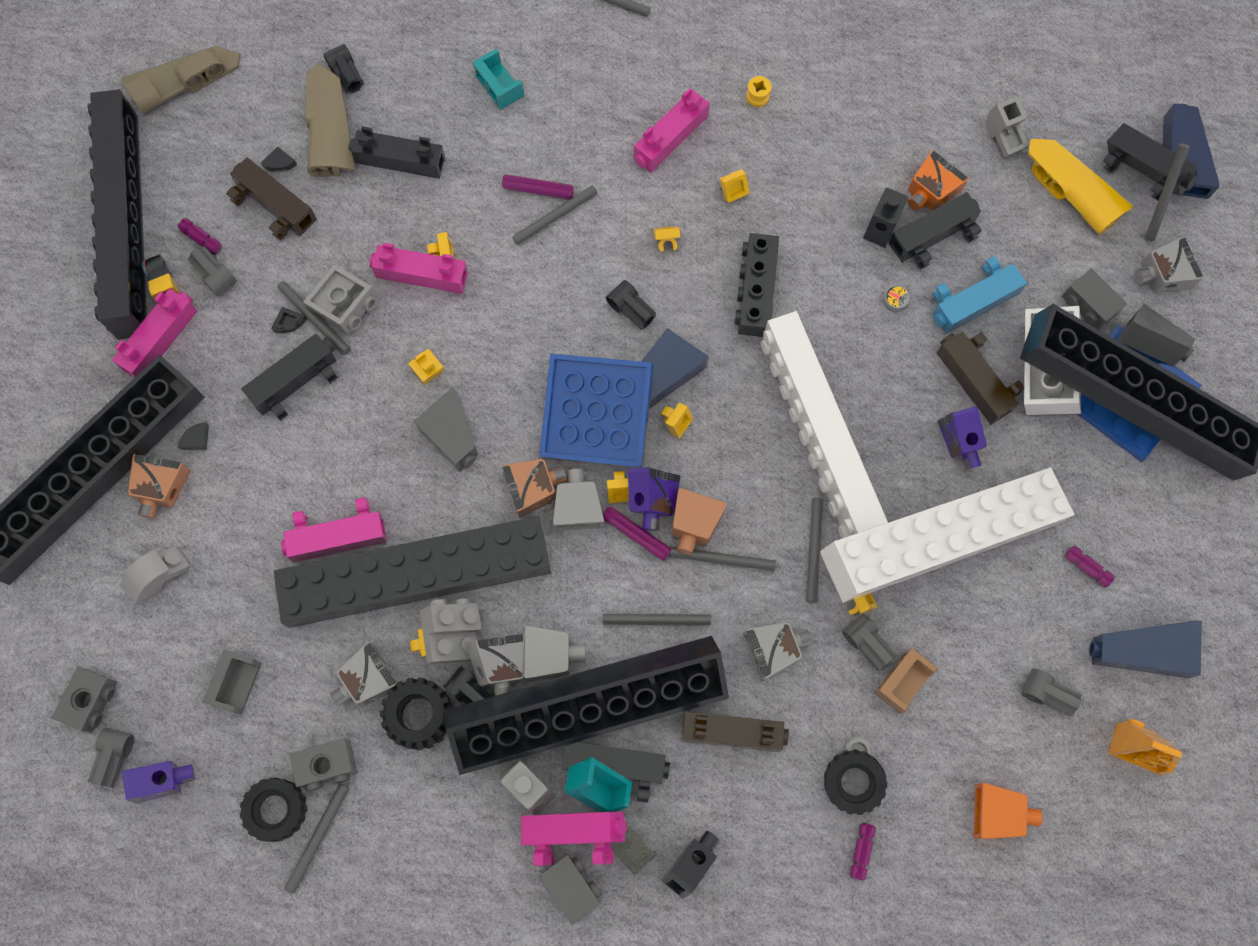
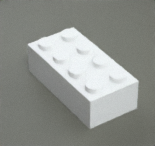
(1041, 391)

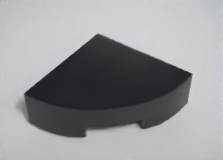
(278, 161)
(288, 321)
(195, 438)

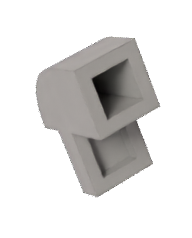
(1004, 124)
(148, 573)

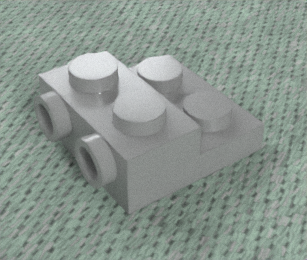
(341, 299)
(449, 629)

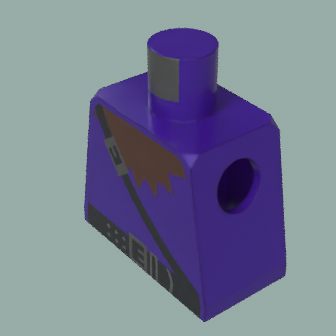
(964, 435)
(652, 494)
(144, 782)

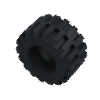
(397, 701)

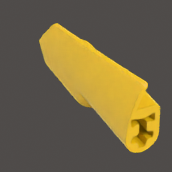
(1071, 179)

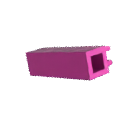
(671, 130)
(419, 268)
(155, 332)
(334, 536)
(574, 828)

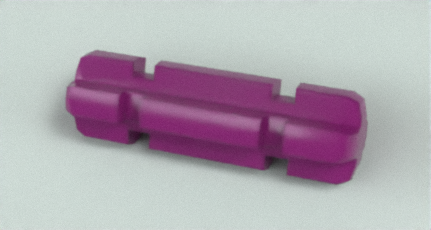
(199, 236)
(1089, 566)
(862, 851)

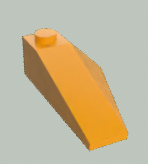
(1143, 747)

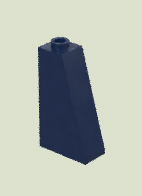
(1185, 126)
(674, 364)
(1156, 649)

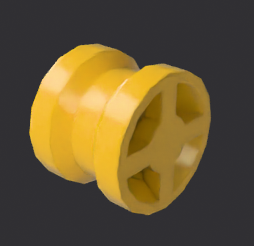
(760, 97)

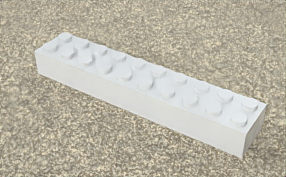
(821, 426)
(945, 534)

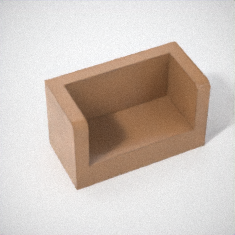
(905, 680)

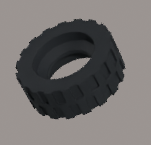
(877, 782)
(251, 809)

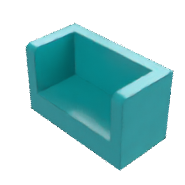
(497, 80)
(598, 786)

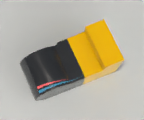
(158, 275)

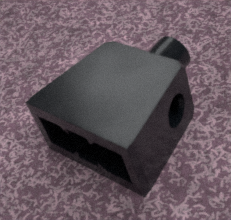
(887, 212)
(684, 873)

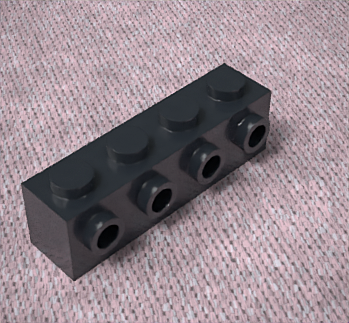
(758, 284)

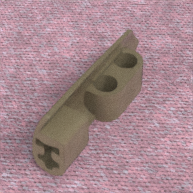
(172, 78)
(326, 124)

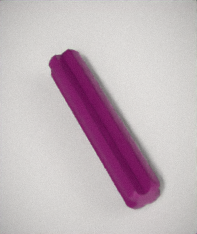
(537, 186)
(636, 533)

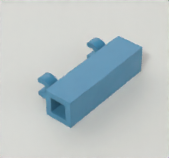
(979, 298)

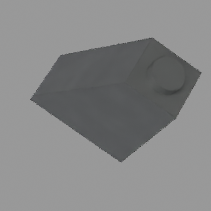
(1157, 337)
(448, 430)

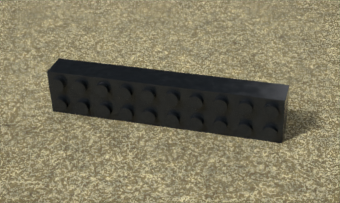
(117, 213)
(1142, 392)
(91, 464)
(411, 572)
(585, 704)

